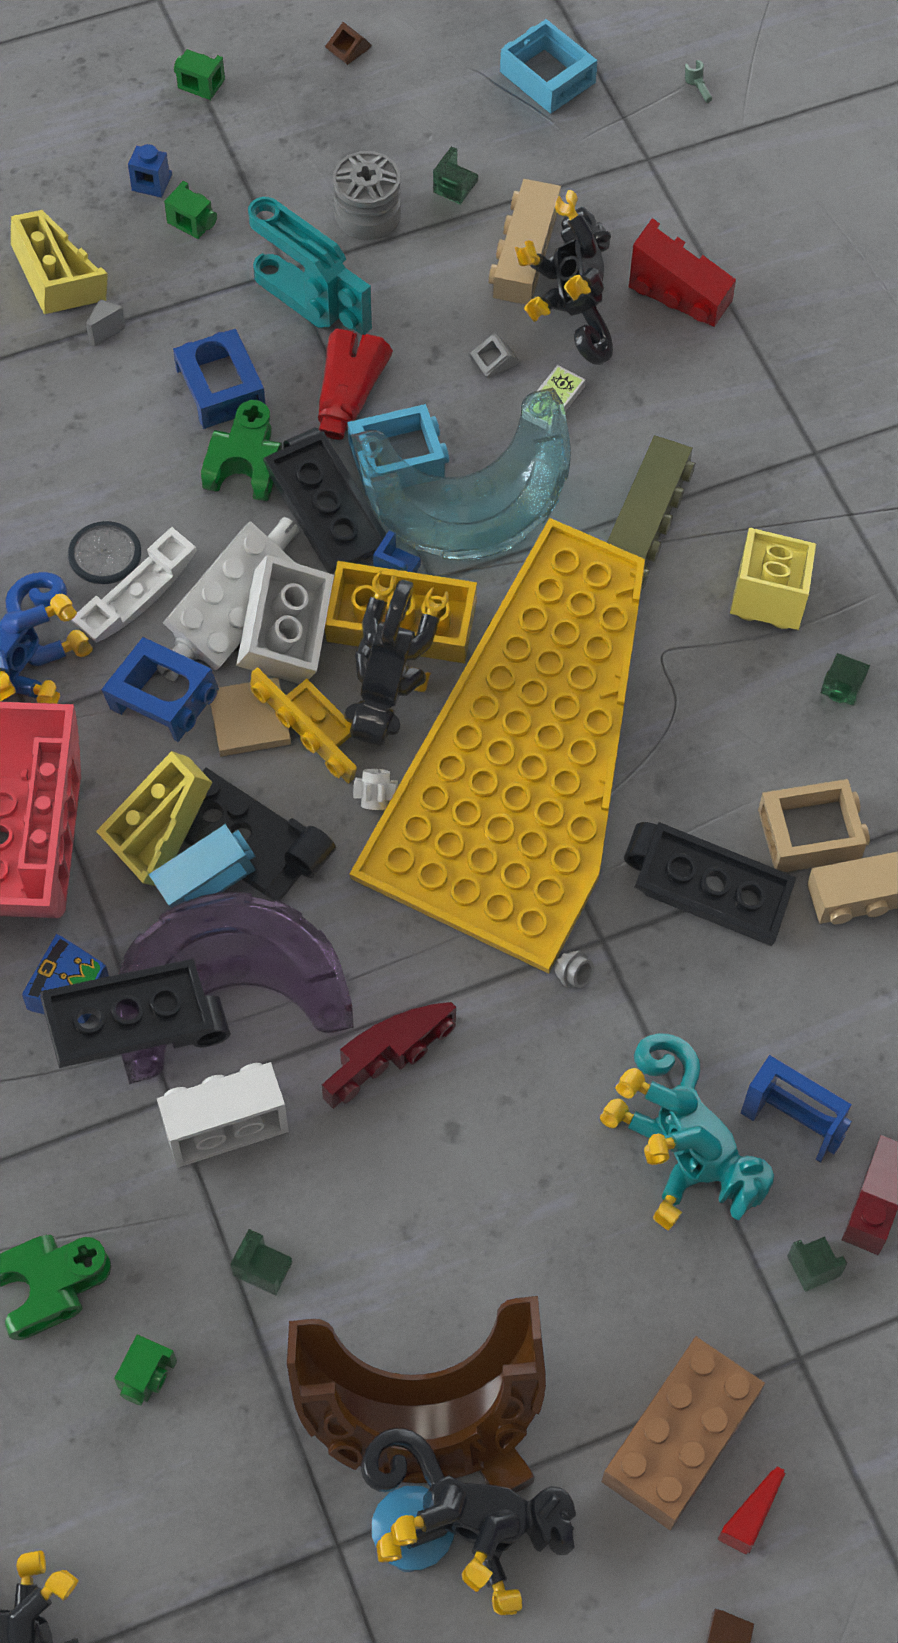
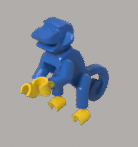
(20, 640)

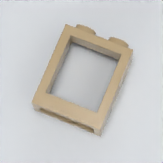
(817, 854)

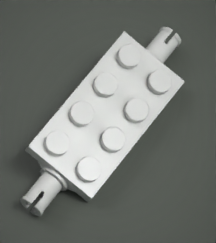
(213, 612)

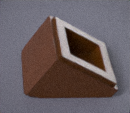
(347, 44)
(507, 1471)
(728, 1628)

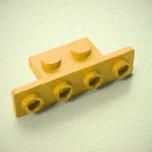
(313, 717)

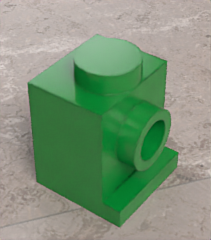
(199, 73)
(189, 211)
(143, 1370)

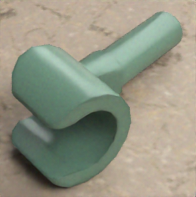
(695, 77)

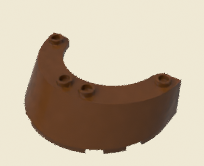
(460, 1411)

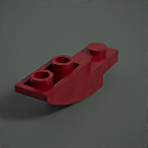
(397, 1039)

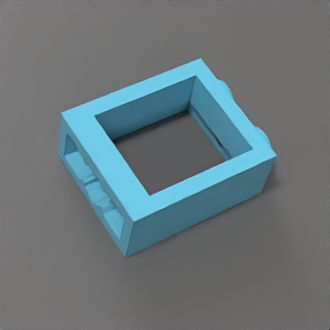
(562, 88)
(403, 422)
(205, 867)

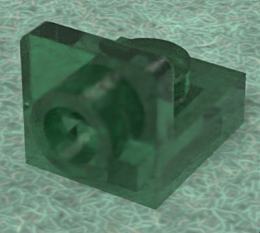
(844, 679)

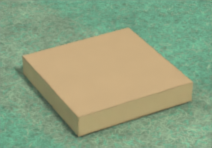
(245, 722)

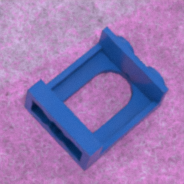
(221, 405)
(125, 687)
(764, 1089)

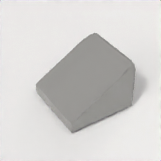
(104, 322)
(494, 356)

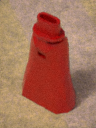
(349, 378)

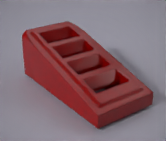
(746, 1523)

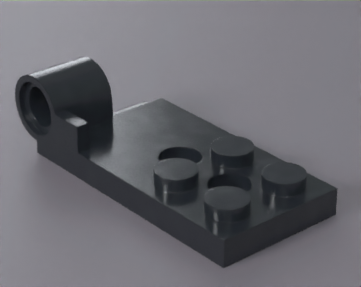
(313, 470)
(280, 846)
(676, 870)
(168, 1009)

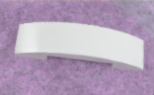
(139, 589)

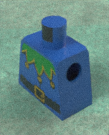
(59, 967)

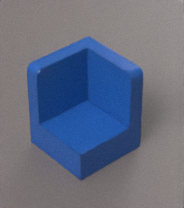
(391, 557)

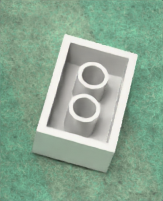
(285, 620)
(223, 1113)

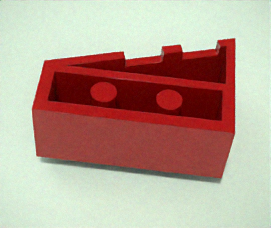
(678, 278)

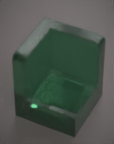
(453, 180)
(815, 1263)
(260, 1264)

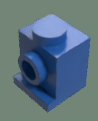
(149, 161)

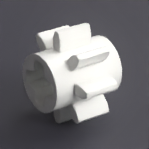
(374, 789)

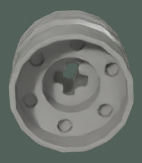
(367, 195)

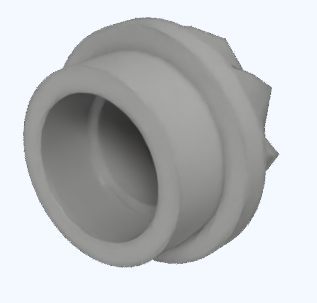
(574, 969)

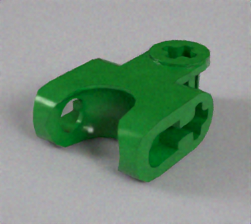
(242, 451)
(53, 1279)

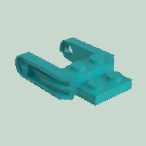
(326, 286)

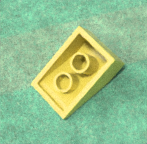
(773, 579)

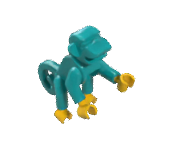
(689, 1130)

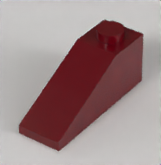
(876, 1200)

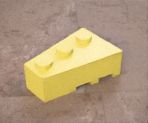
(53, 266)
(156, 816)

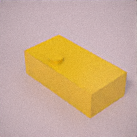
(354, 588)

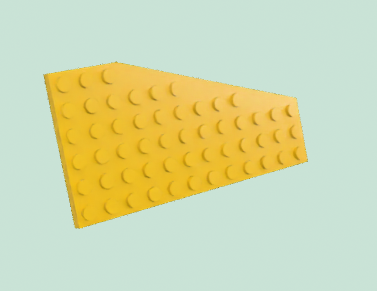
(517, 773)

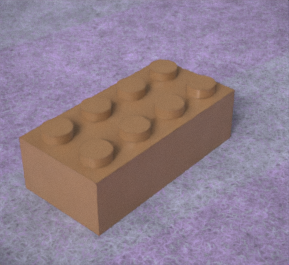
(682, 1433)

